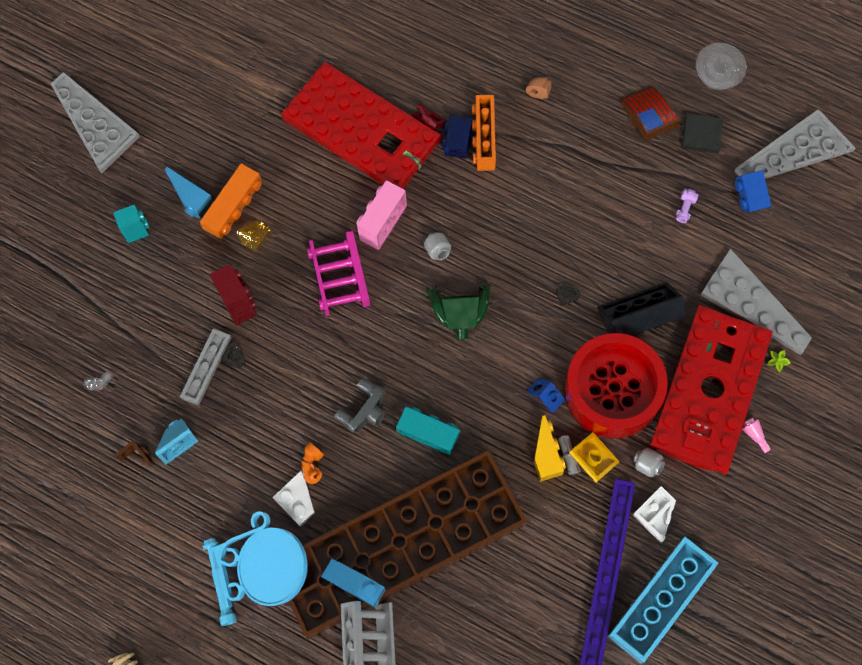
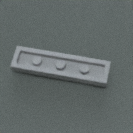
(205, 367)

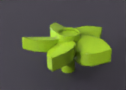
(778, 360)

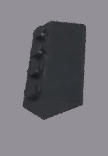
(643, 310)

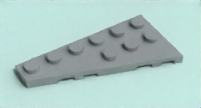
(745, 297)

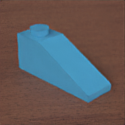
(193, 198)
(354, 583)

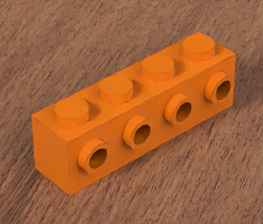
(485, 132)
(231, 201)

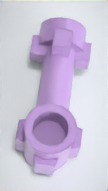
(689, 196)

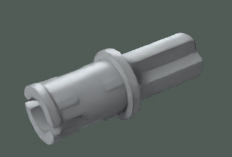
(571, 463)

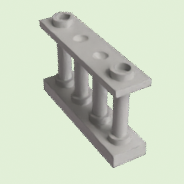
(353, 635)

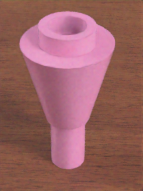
(754, 431)

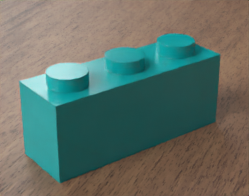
(428, 430)

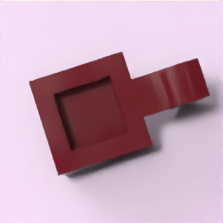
(430, 119)

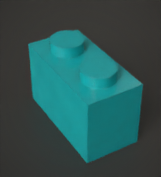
(132, 223)

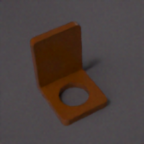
(131, 447)

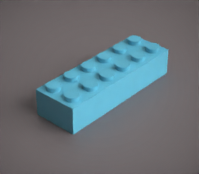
(662, 600)

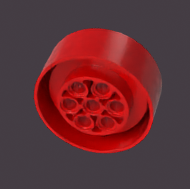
(640, 366)

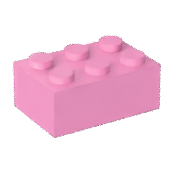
(381, 214)

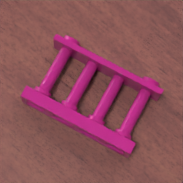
(352, 261)

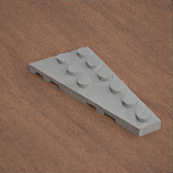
(98, 127)
(803, 145)

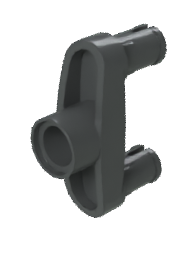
(369, 412)

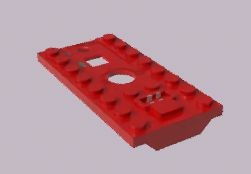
(705, 428)

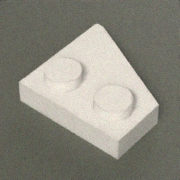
(296, 499)
(656, 513)

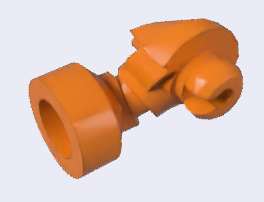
(310, 472)

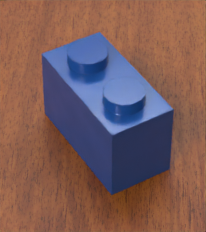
(752, 191)

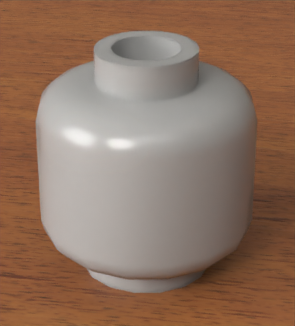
(437, 246)
(649, 462)

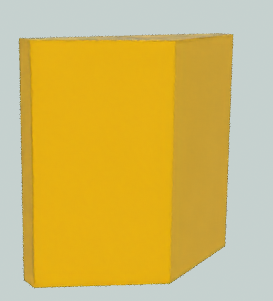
(594, 457)

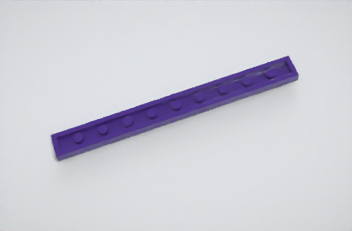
(607, 573)

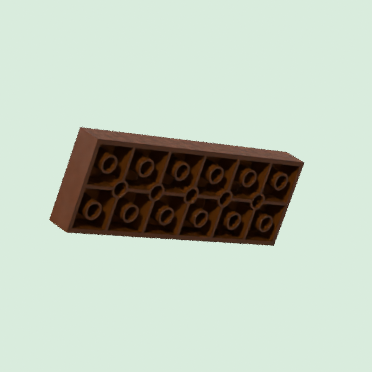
(409, 538)

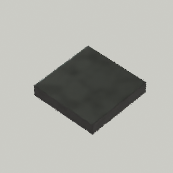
(702, 133)

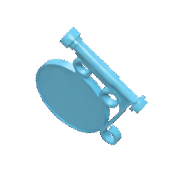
(268, 567)

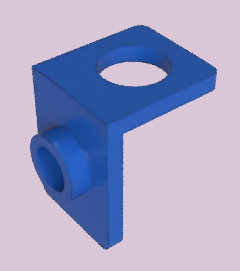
(548, 394)

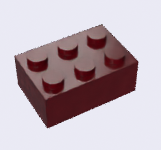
(234, 294)

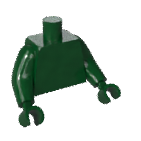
(460, 311)

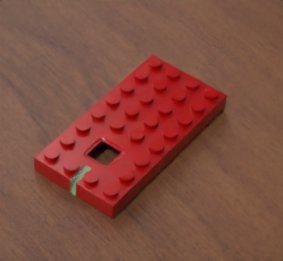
(354, 121)

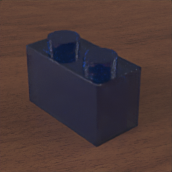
(458, 136)

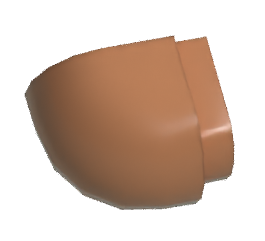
(539, 88)

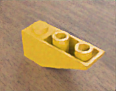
(547, 459)

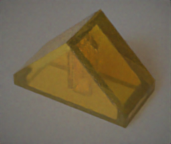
(253, 235)

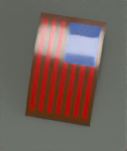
(650, 113)

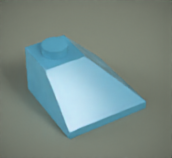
(175, 441)

